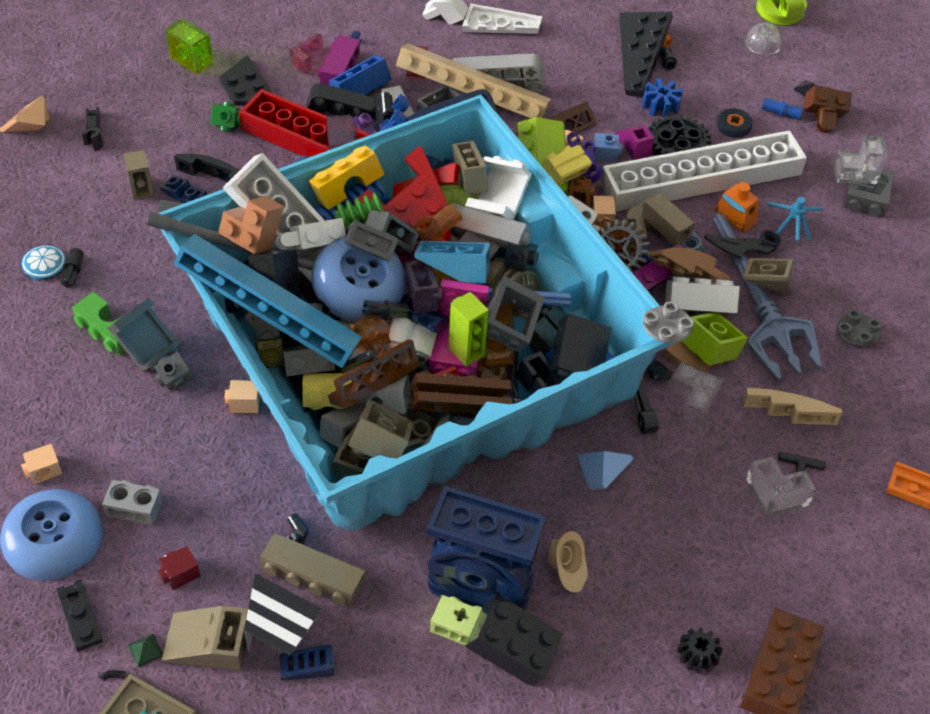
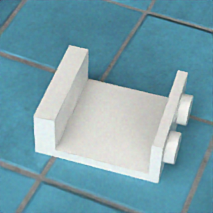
(505, 188)

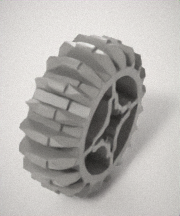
(634, 234)

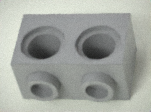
(131, 506)

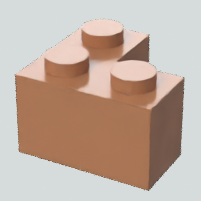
(254, 226)

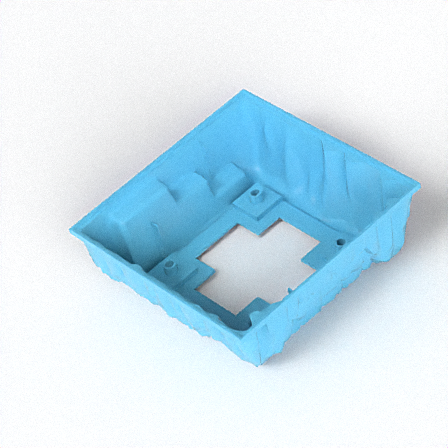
(569, 261)

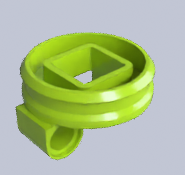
(788, 13)

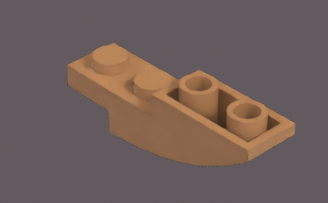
(688, 261)

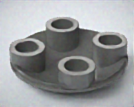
(859, 328)

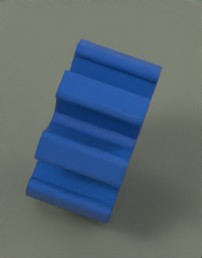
(662, 97)

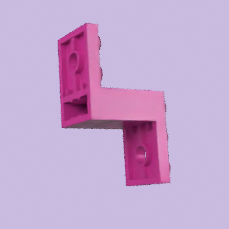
(441, 356)

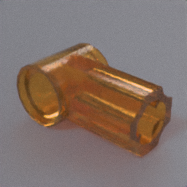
(433, 227)

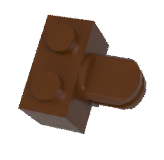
(827, 105)

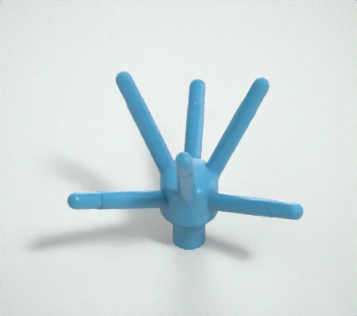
(797, 212)

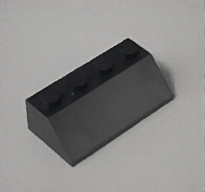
(282, 269)

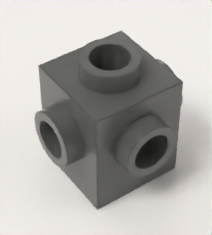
(173, 371)

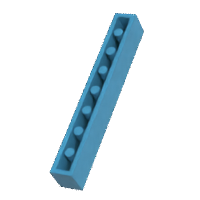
(267, 300)

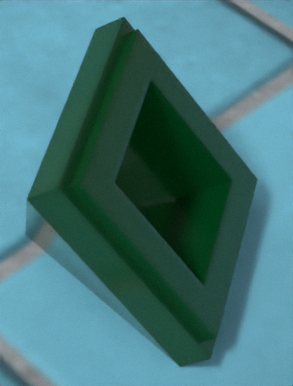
(145, 650)

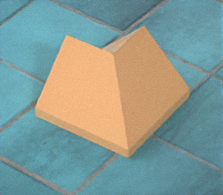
(29, 118)

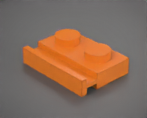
(910, 485)

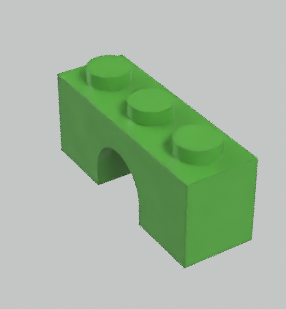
(92, 314)

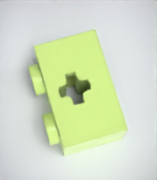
(448, 616)

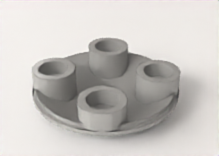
(668, 323)

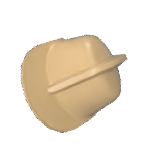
(569, 559)

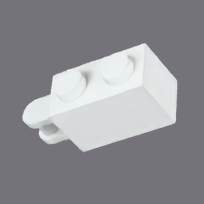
(312, 234)

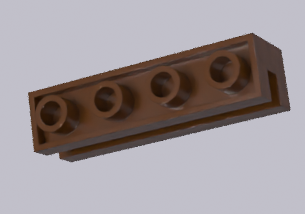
(456, 393)

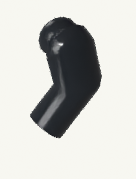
(299, 528)

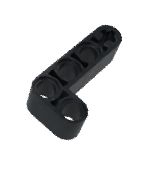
(339, 101)

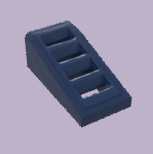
(308, 672)

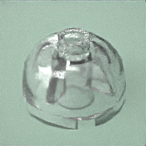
(764, 39)

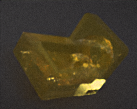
(271, 353)

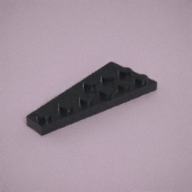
(641, 45)

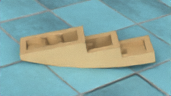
(800, 408)

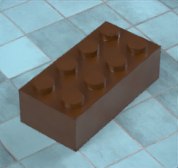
(782, 665)

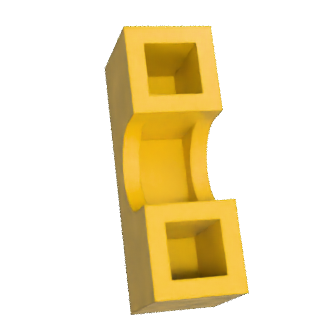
(329, 184)

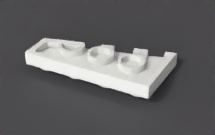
(496, 20)

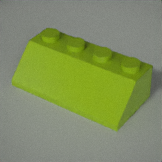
(543, 138)

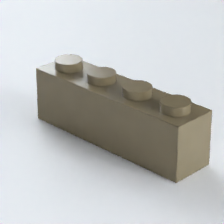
(312, 570)

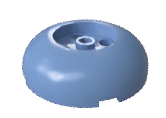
(347, 297)
(61, 545)

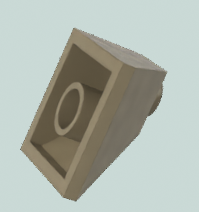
(770, 274)

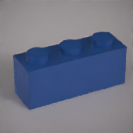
(364, 77)

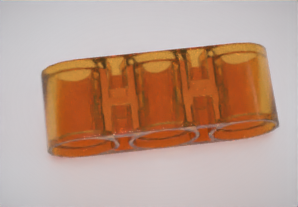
(497, 353)

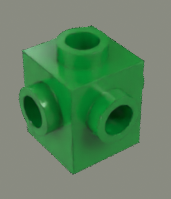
(220, 114)

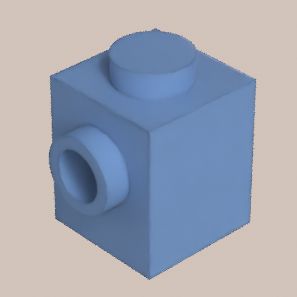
(607, 147)

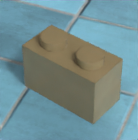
(138, 174)

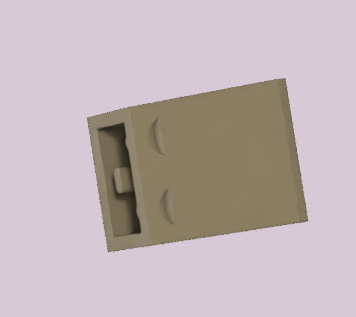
(207, 638)

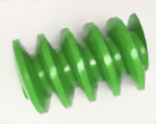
(359, 211)

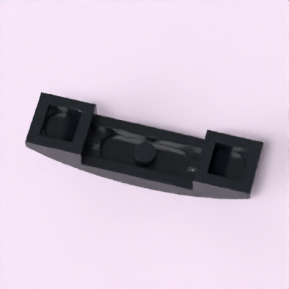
(208, 165)

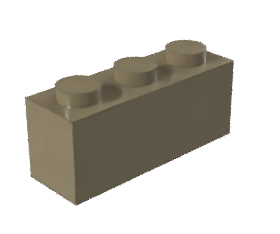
(472, 168)

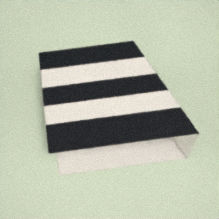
(277, 615)

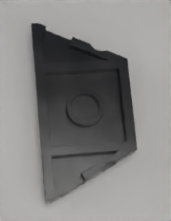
(243, 81)

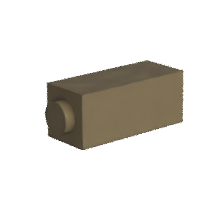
(667, 219)

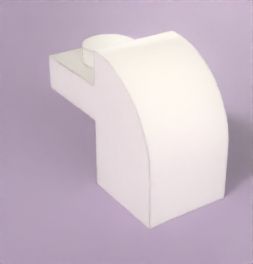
(450, 10)

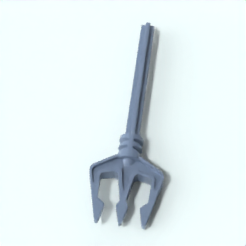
(774, 326)

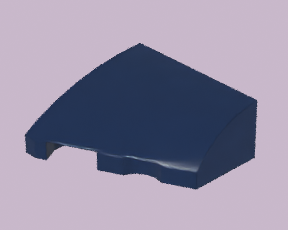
(430, 320)

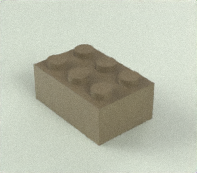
(380, 432)

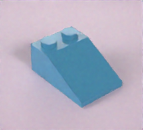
(460, 260)

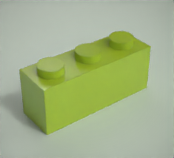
(468, 328)

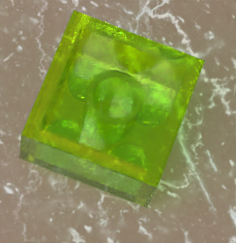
(189, 46)

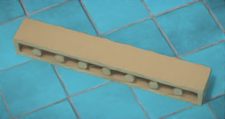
(469, 80)

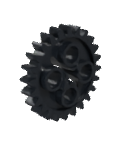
(678, 135)

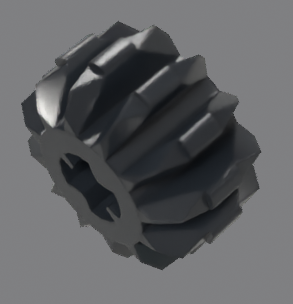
(701, 659)

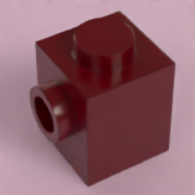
(178, 568)

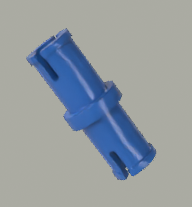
(781, 108)

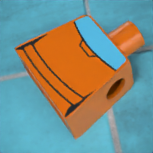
(739, 207)

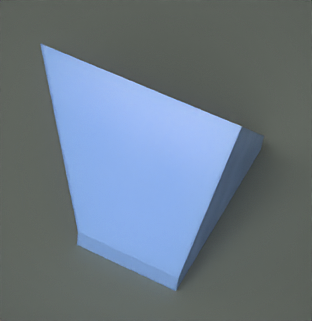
(602, 467)

